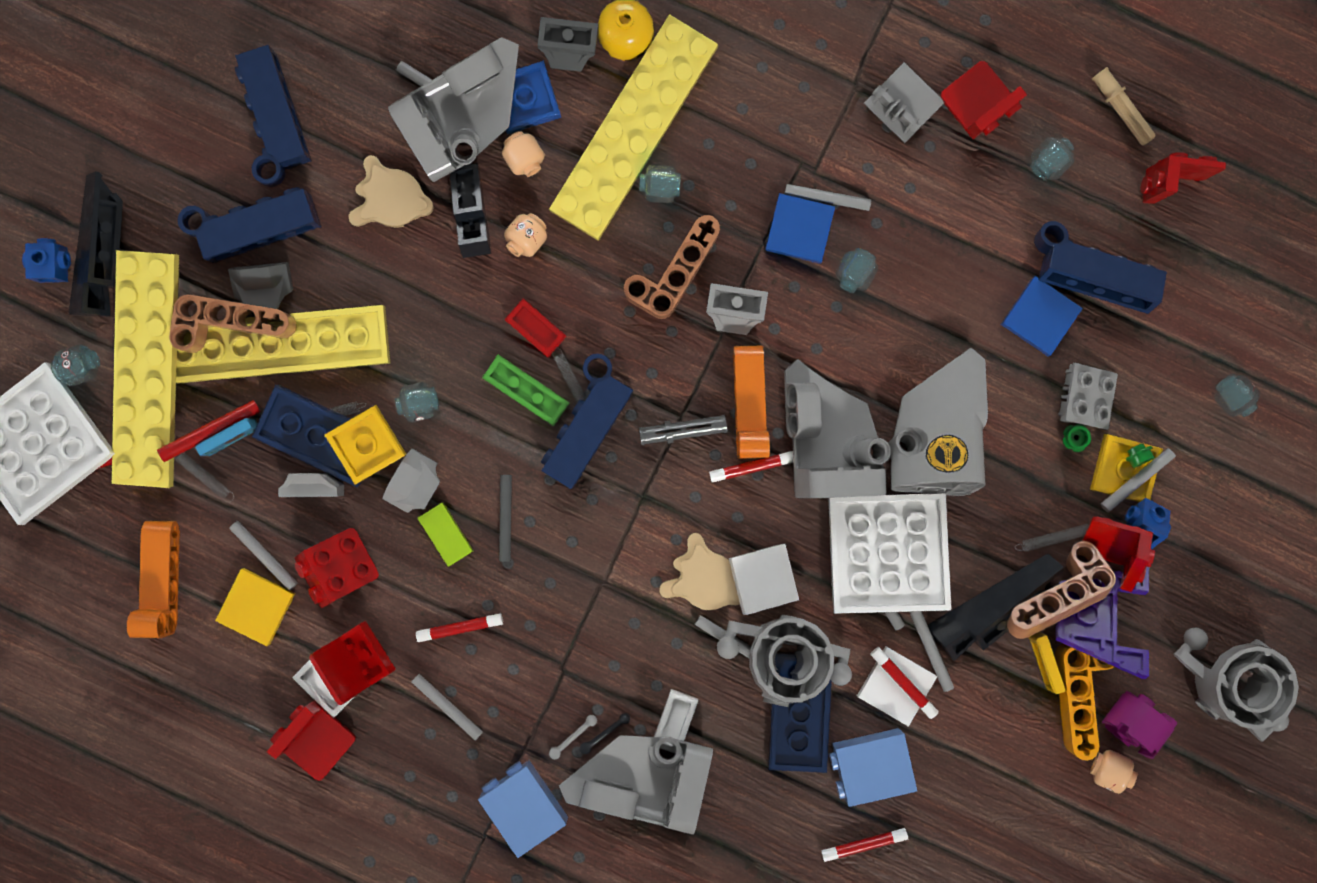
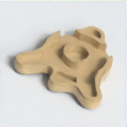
(390, 197)
(703, 578)

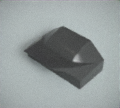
(567, 42)
(261, 284)

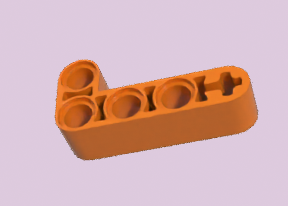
(750, 402)
(158, 582)

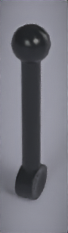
(586, 747)

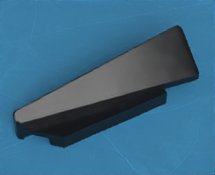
(96, 249)
(987, 614)

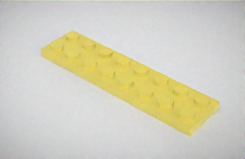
(633, 127)
(319, 343)
(144, 368)

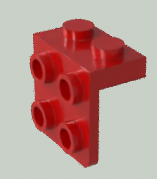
(981, 100)
(1163, 177)
(1123, 546)
(335, 567)
(351, 663)
(312, 740)

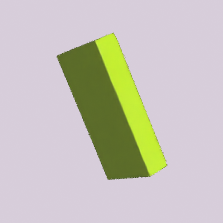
(445, 534)

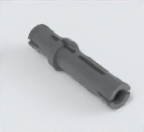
(648, 434)

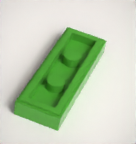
(526, 390)

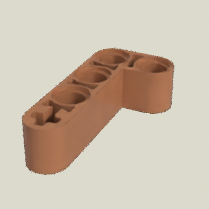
(677, 265)
(235, 320)
(1058, 598)

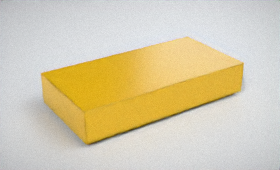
(1047, 663)

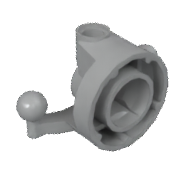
(813, 654)
(1264, 700)

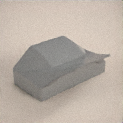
(736, 308)
(412, 482)
(311, 485)

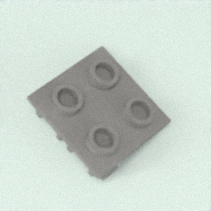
(904, 102)
(1088, 396)

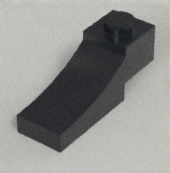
(470, 211)

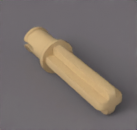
(1123, 105)

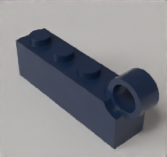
(274, 114)
(252, 226)
(1098, 273)
(589, 427)

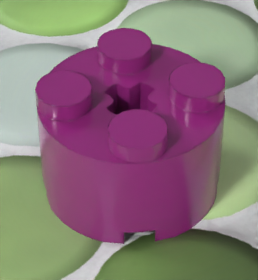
(1139, 724)

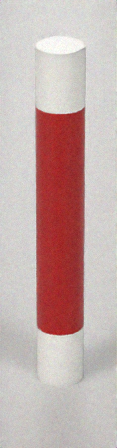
(752, 466)
(459, 627)
(902, 680)
(864, 844)

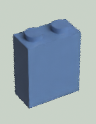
(873, 767)
(522, 807)

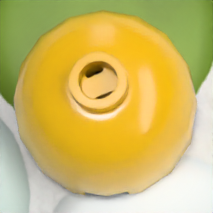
(625, 29)

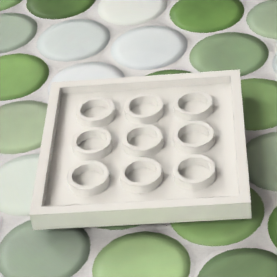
(44, 444)
(889, 553)

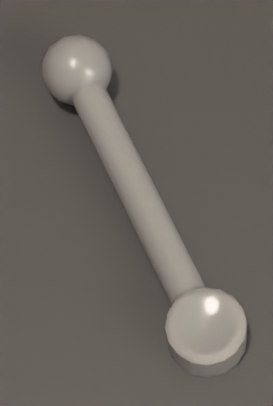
(555, 752)

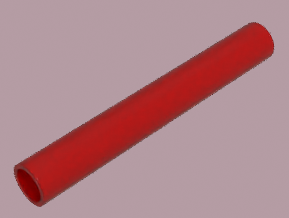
(206, 431)

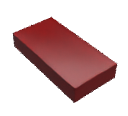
(535, 328)

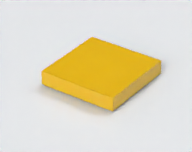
(365, 444)
(1114, 470)
(255, 607)

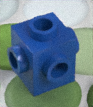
(46, 261)
(1150, 517)

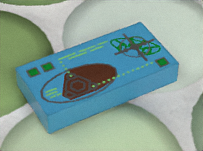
(226, 437)

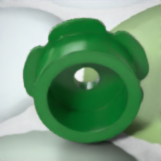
(1083, 434)
(1139, 455)

